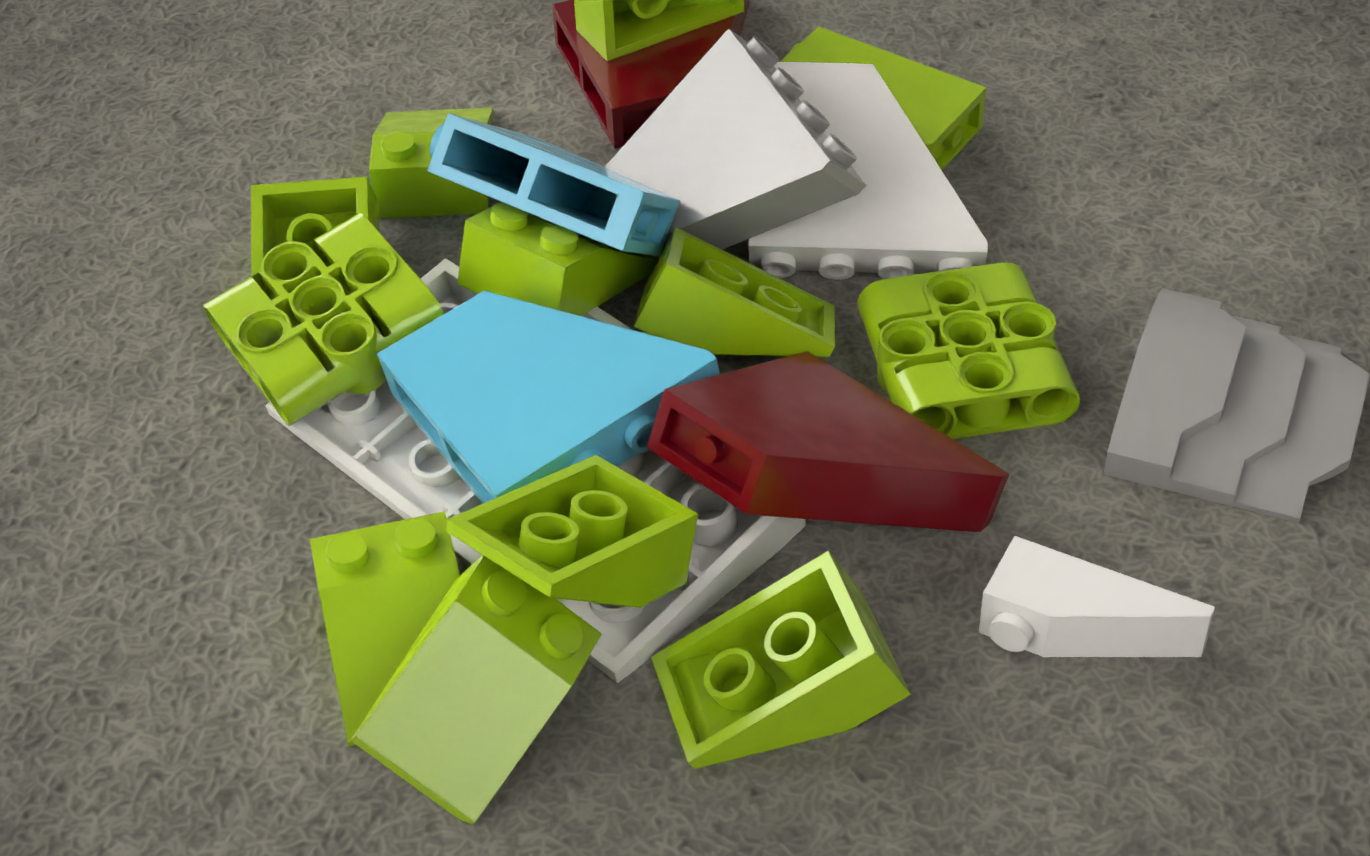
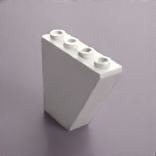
(905, 215)

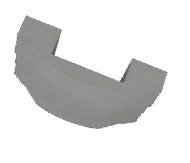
(1234, 409)

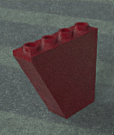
(633, 85)
(821, 447)

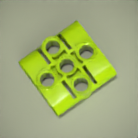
(325, 318)
(968, 350)

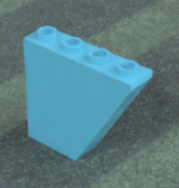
(553, 184)
(533, 388)

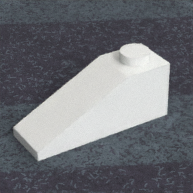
(1080, 609)

